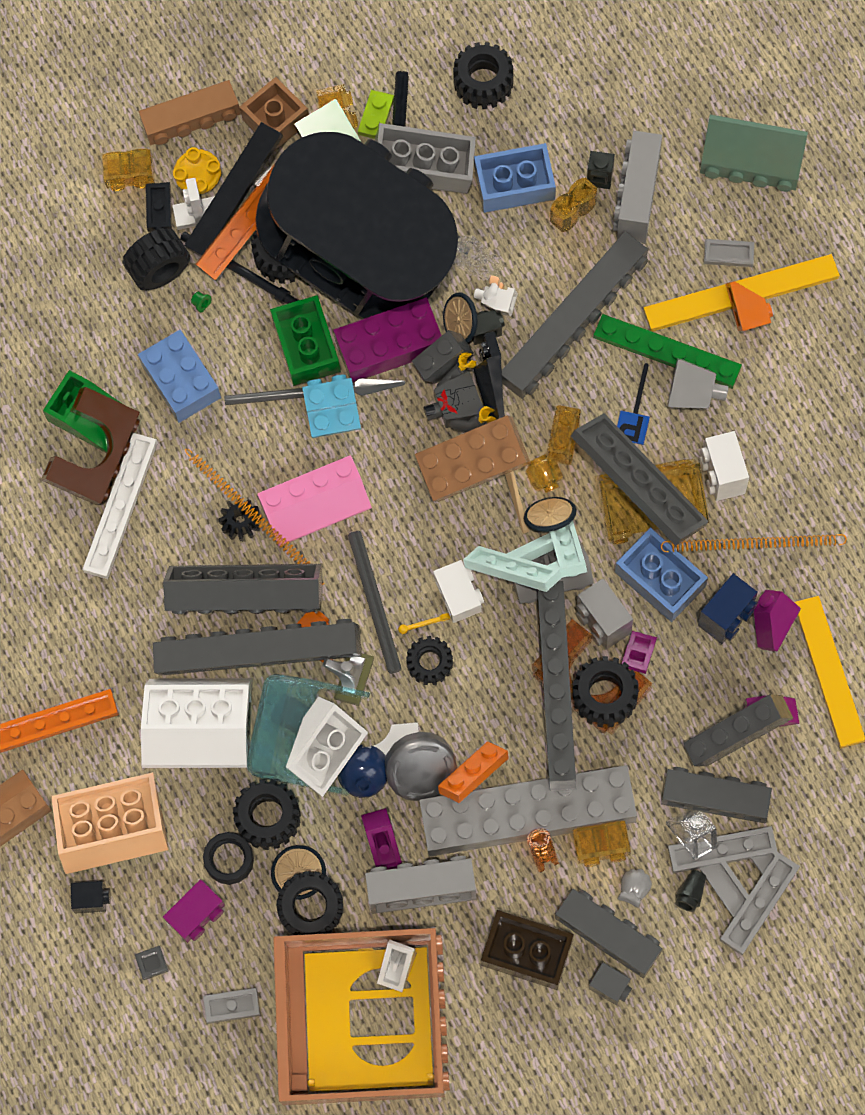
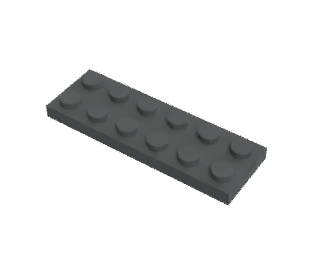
(639, 479)

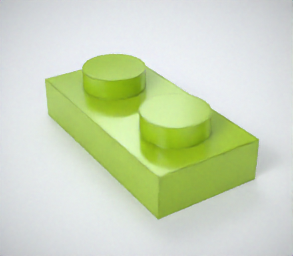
(375, 112)

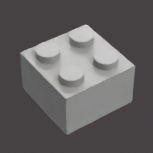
(603, 614)

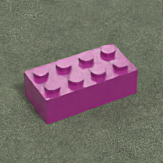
(386, 339)

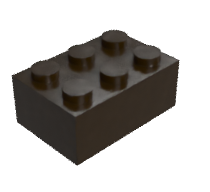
(527, 949)

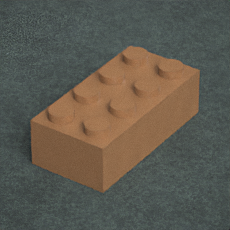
(472, 458)

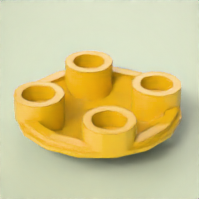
(198, 165)

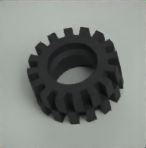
(422, 647)

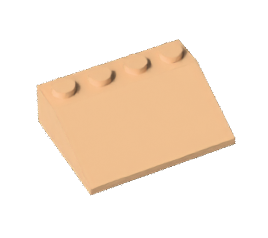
(109, 823)

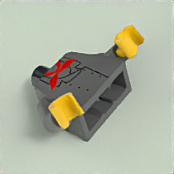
(458, 399)

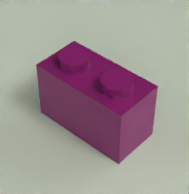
(194, 911)

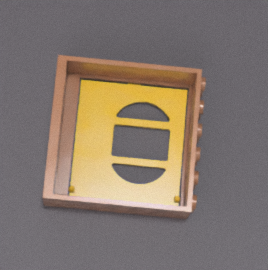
(328, 994)

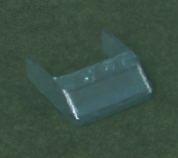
(277, 723)

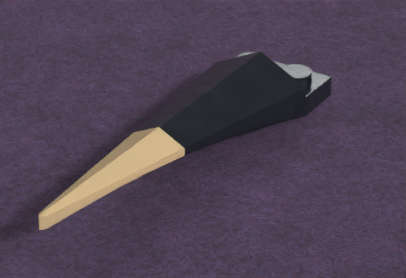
(490, 384)

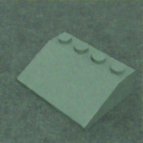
(753, 153)

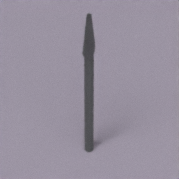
(361, 387)

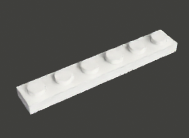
(120, 506)

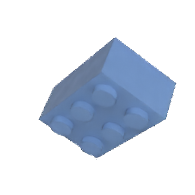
(514, 177)
(179, 376)
(659, 576)

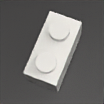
(457, 591)

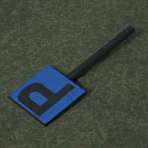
(634, 424)

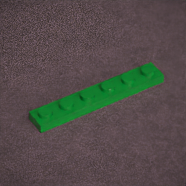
(664, 349)

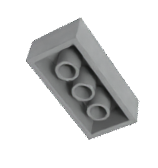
(439, 155)
(637, 185)
(420, 885)

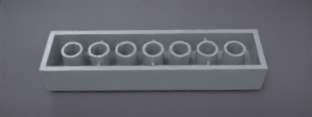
(514, 810)

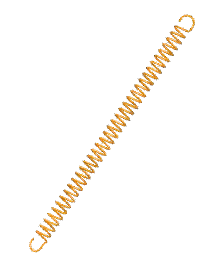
(249, 506)
(747, 544)

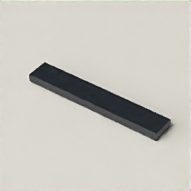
(234, 188)

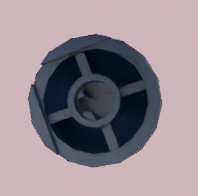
(364, 772)

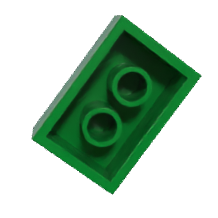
(305, 340)

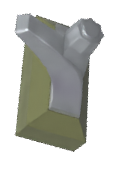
(352, 674)

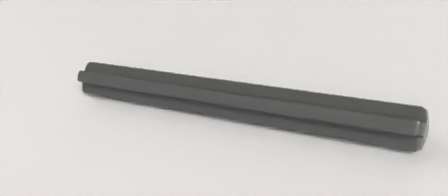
(374, 602)

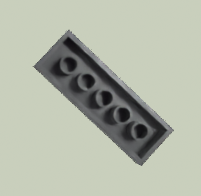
(243, 588)

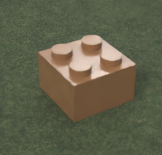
(276, 108)

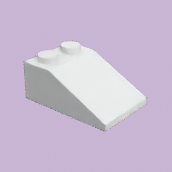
(324, 745)

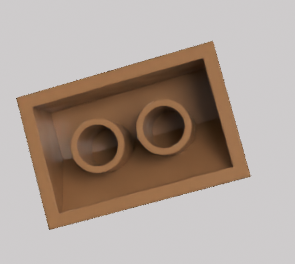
(19, 806)

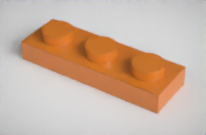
(473, 772)

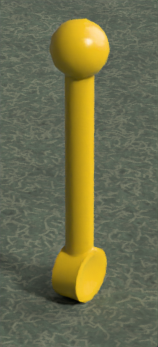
(403, 629)

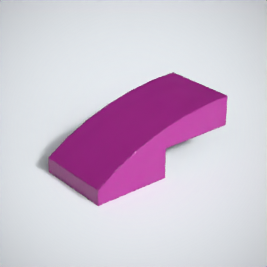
(639, 651)

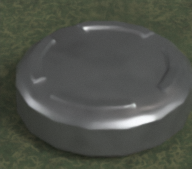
(419, 765)

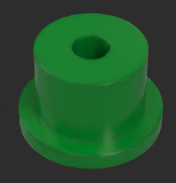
(201, 301)

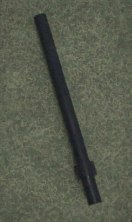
(280, 294)

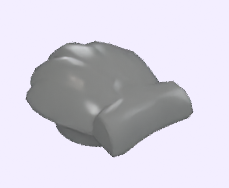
(634, 886)

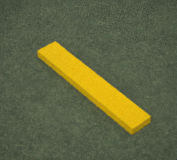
(829, 673)

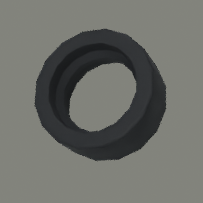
(217, 841)

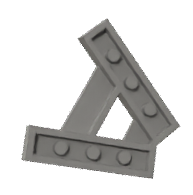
(746, 909)

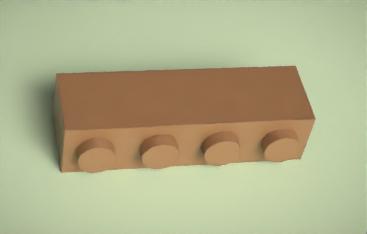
(189, 113)

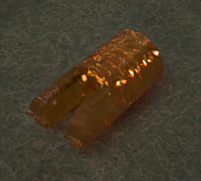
(542, 848)

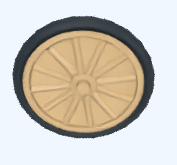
(460, 315)
(550, 514)
(293, 861)

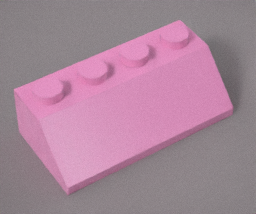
(315, 500)

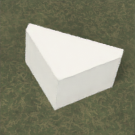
(396, 965)

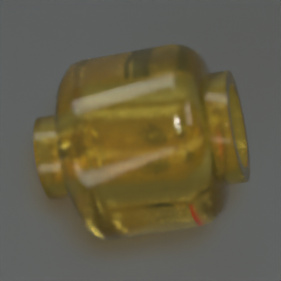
(544, 473)

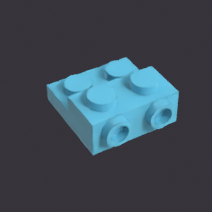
(331, 406)

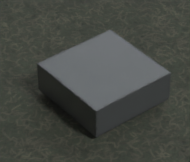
(151, 963)

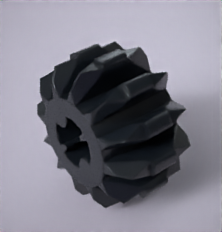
(232, 526)

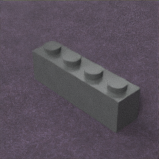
(738, 730)
(717, 795)
(608, 932)

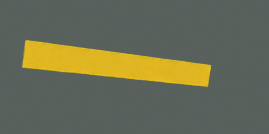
(717, 300)

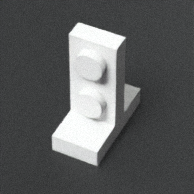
(190, 212)

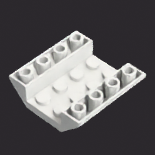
(195, 722)

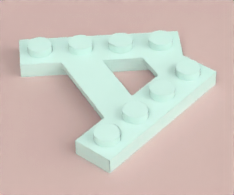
(518, 564)

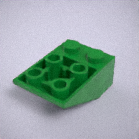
(59, 407)

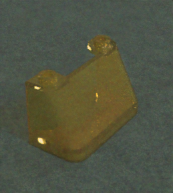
(625, 518)

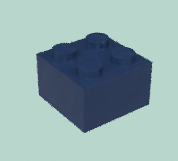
(727, 609)

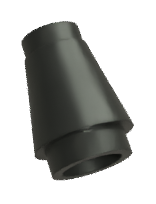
(691, 892)

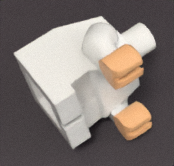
(496, 297)

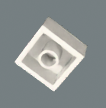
(724, 466)

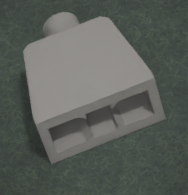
(694, 386)

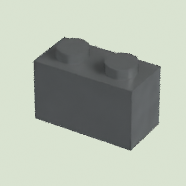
(441, 356)

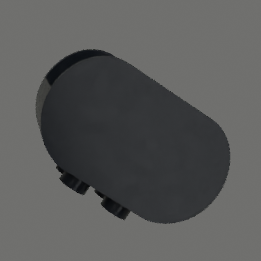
(356, 223)

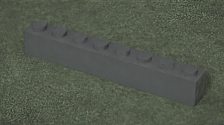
(574, 315)
(257, 648)
(557, 688)

